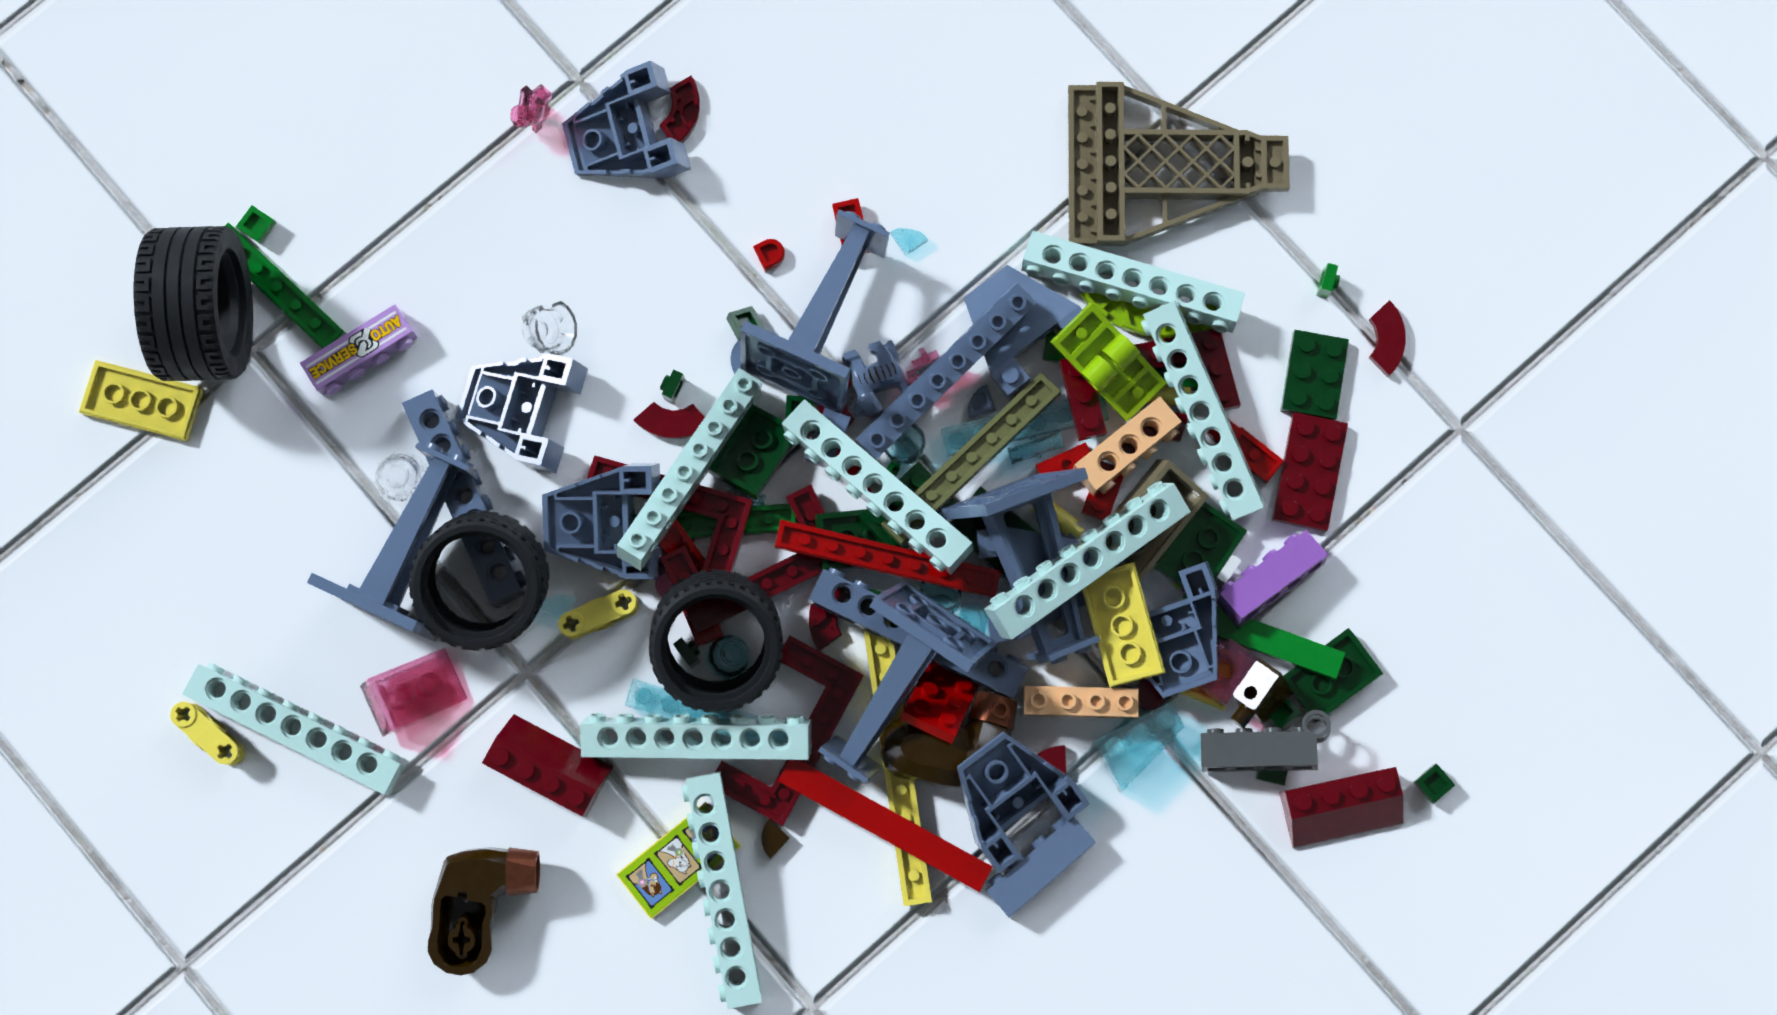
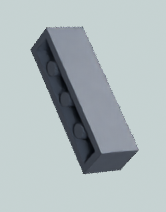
(1040, 865)

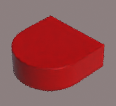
(770, 253)

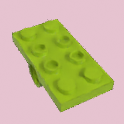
(1108, 361)

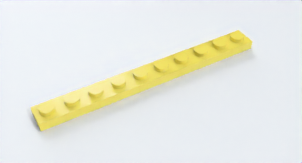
(900, 791)

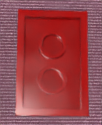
(939, 702)

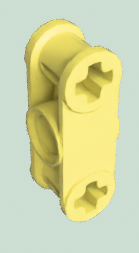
(598, 614)
(207, 733)

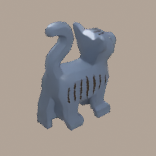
(874, 378)

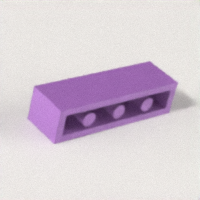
(1271, 578)

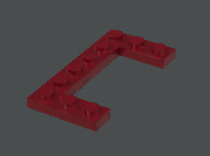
(1084, 399)
(728, 509)
(773, 579)
(840, 686)

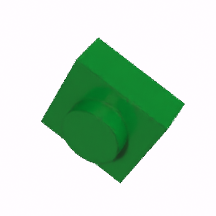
(256, 224)
(1328, 281)

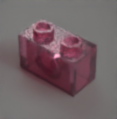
(1240, 663)

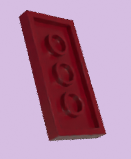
(1309, 472)

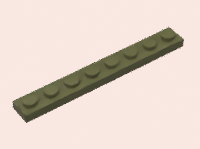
(982, 448)

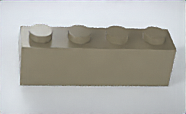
(1193, 496)

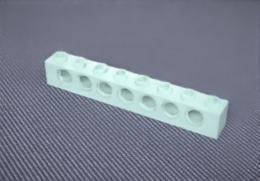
(1122, 270)
(807, 419)
(688, 470)
(1233, 505)
(1169, 510)
(202, 690)
(596, 743)
(749, 990)

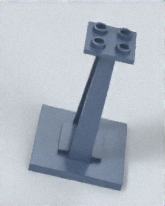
(797, 361)
(992, 507)
(389, 575)
(930, 632)

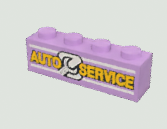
(359, 350)

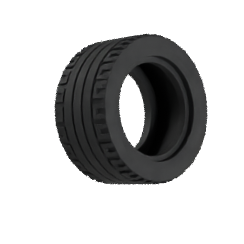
(193, 303)

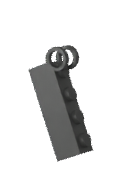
(1264, 750)

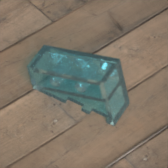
(1136, 744)

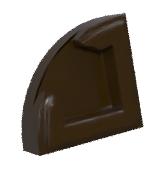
(773, 838)

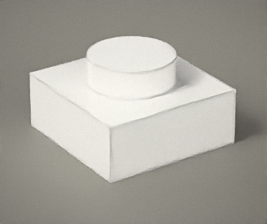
(1229, 571)

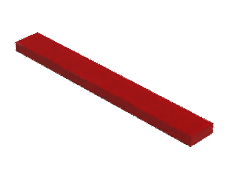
(883, 558)
(885, 824)

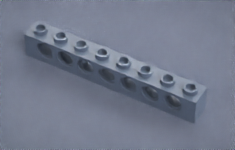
(945, 371)
(419, 411)
(824, 598)

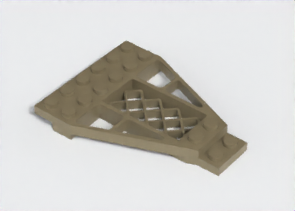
(1099, 172)

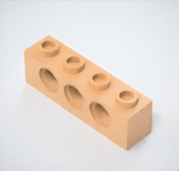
(1156, 415)
(1080, 702)

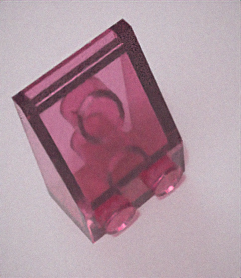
(413, 692)

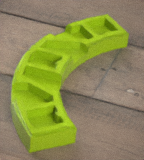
(1129, 318)

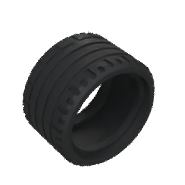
(447, 624)
(715, 695)

